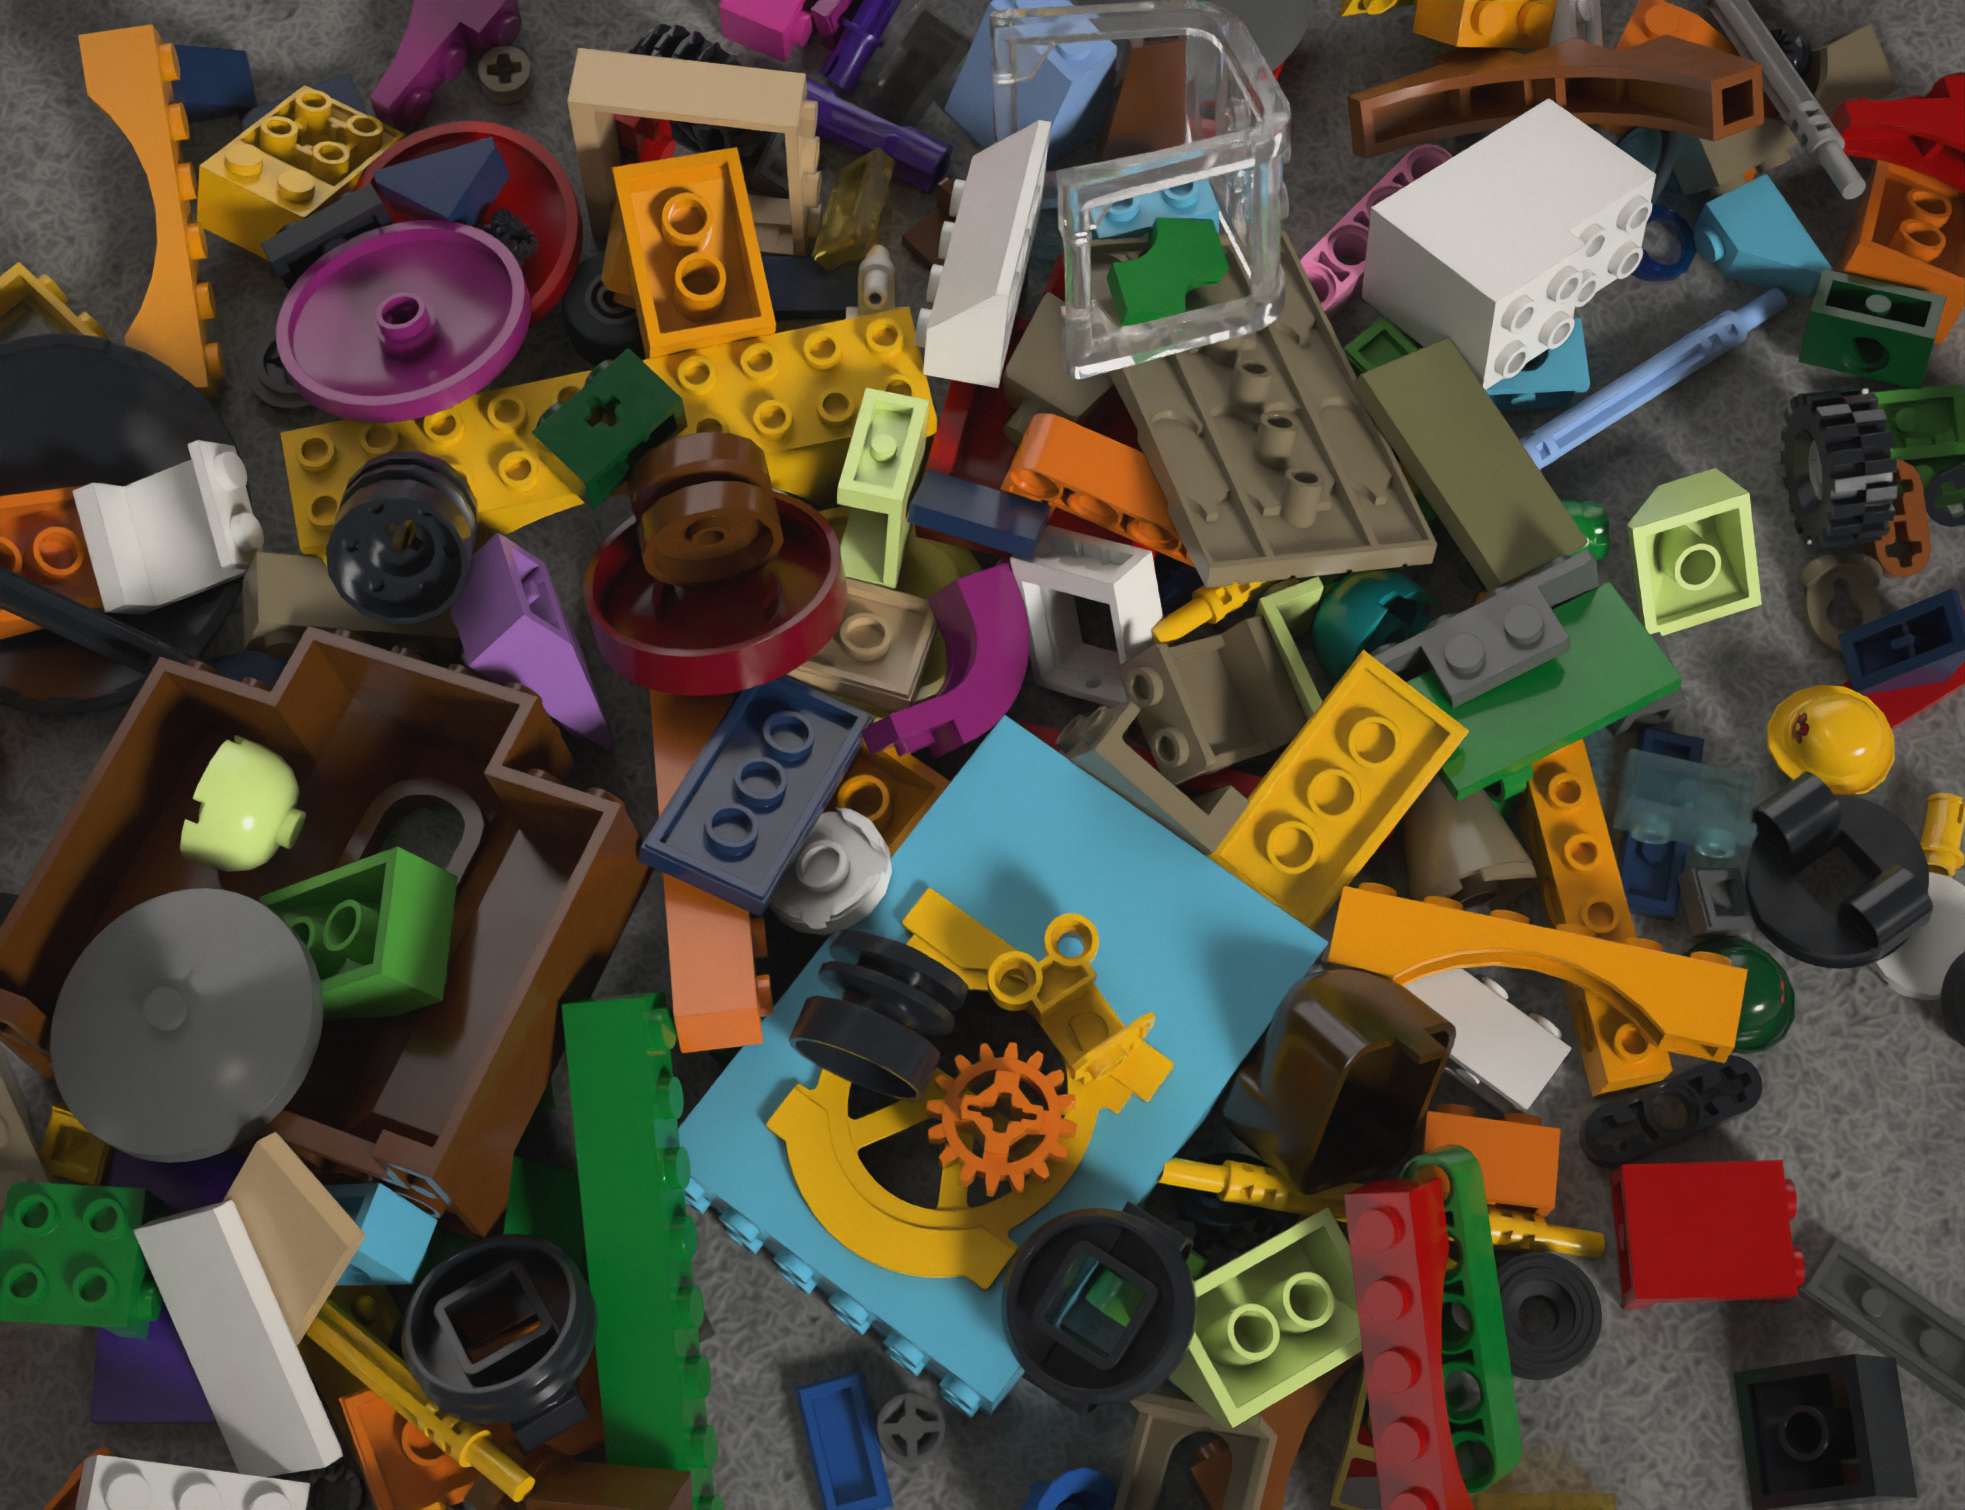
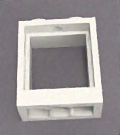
(1097, 570)

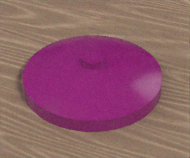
(403, 321)

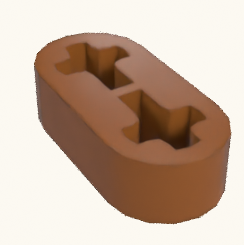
(1910, 525)

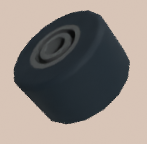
(594, 325)

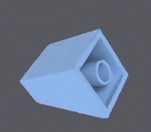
(1067, 90)

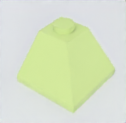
(1694, 553)

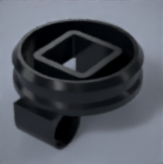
(1799, 828)
(485, 1293)
(1154, 1339)

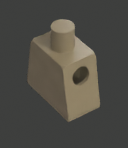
(1039, 383)

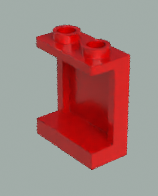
(1705, 1232)

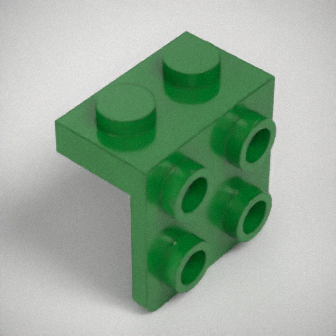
(76, 1257)

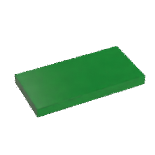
(1601, 679)

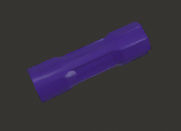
(917, 155)

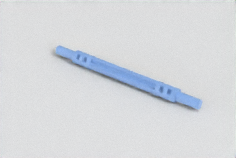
(1649, 379)

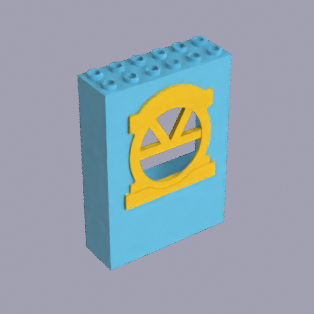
(978, 878)

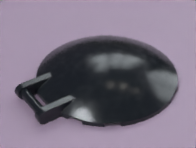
(82, 416)

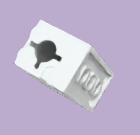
(1508, 240)

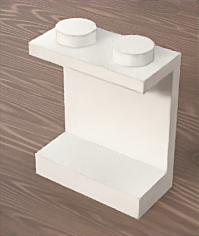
(170, 531)

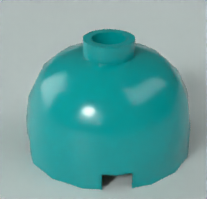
(1365, 614)

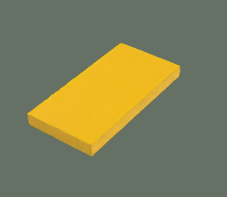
(1338, 790)

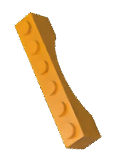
(131, 84)
(1672, 998)

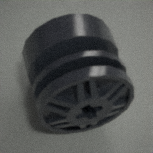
(399, 569)
(884, 1001)

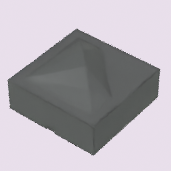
(1716, 902)

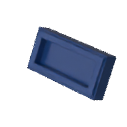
(844, 1444)

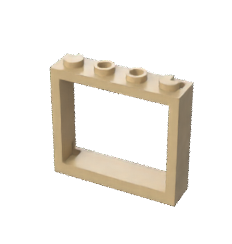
(702, 94)

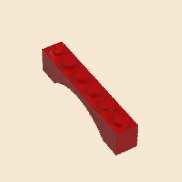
(1399, 1283)

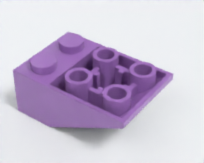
(521, 634)

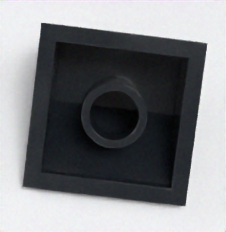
(1825, 1433)

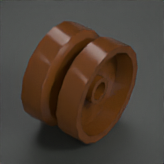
(704, 510)

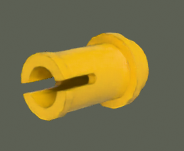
(1943, 833)

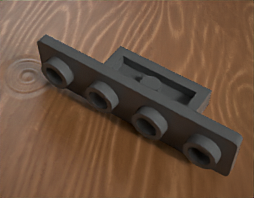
(1497, 637)

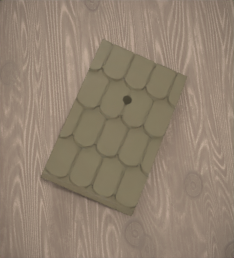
(1272, 433)

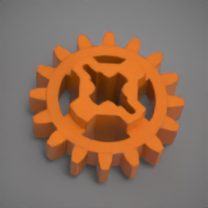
(1028, 1125)

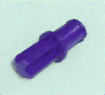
(859, 42)

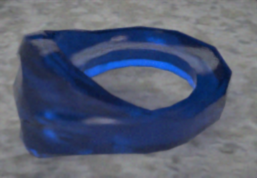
(1653, 271)

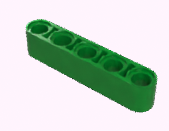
(1483, 1348)

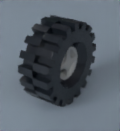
(1839, 467)

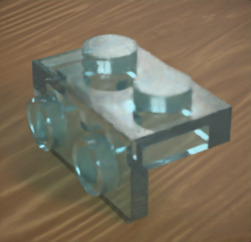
(1686, 803)

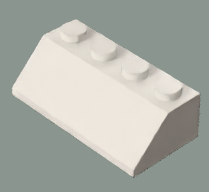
(984, 260)

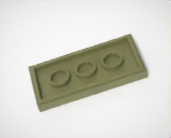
(1469, 464)

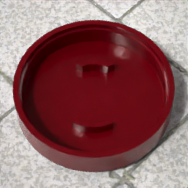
(720, 634)

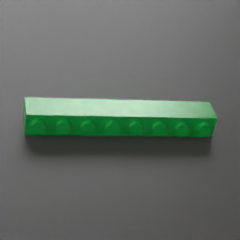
(640, 1237)

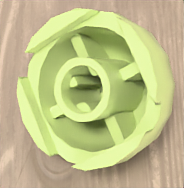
(244, 808)

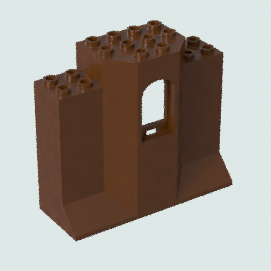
(371, 735)

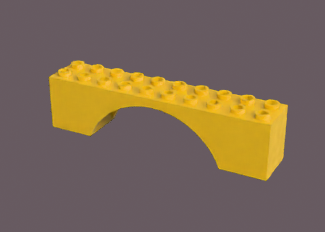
(782, 390)

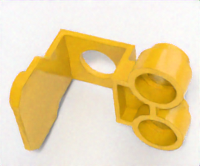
(1064, 989)

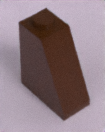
(1146, 100)

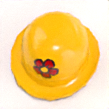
(1834, 737)

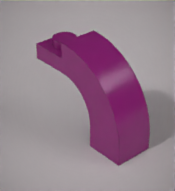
(986, 665)

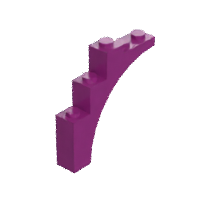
(437, 50)

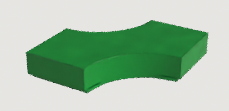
(1179, 259)

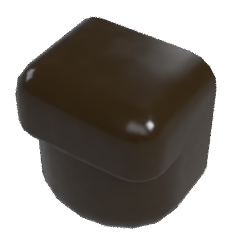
(1339, 1079)

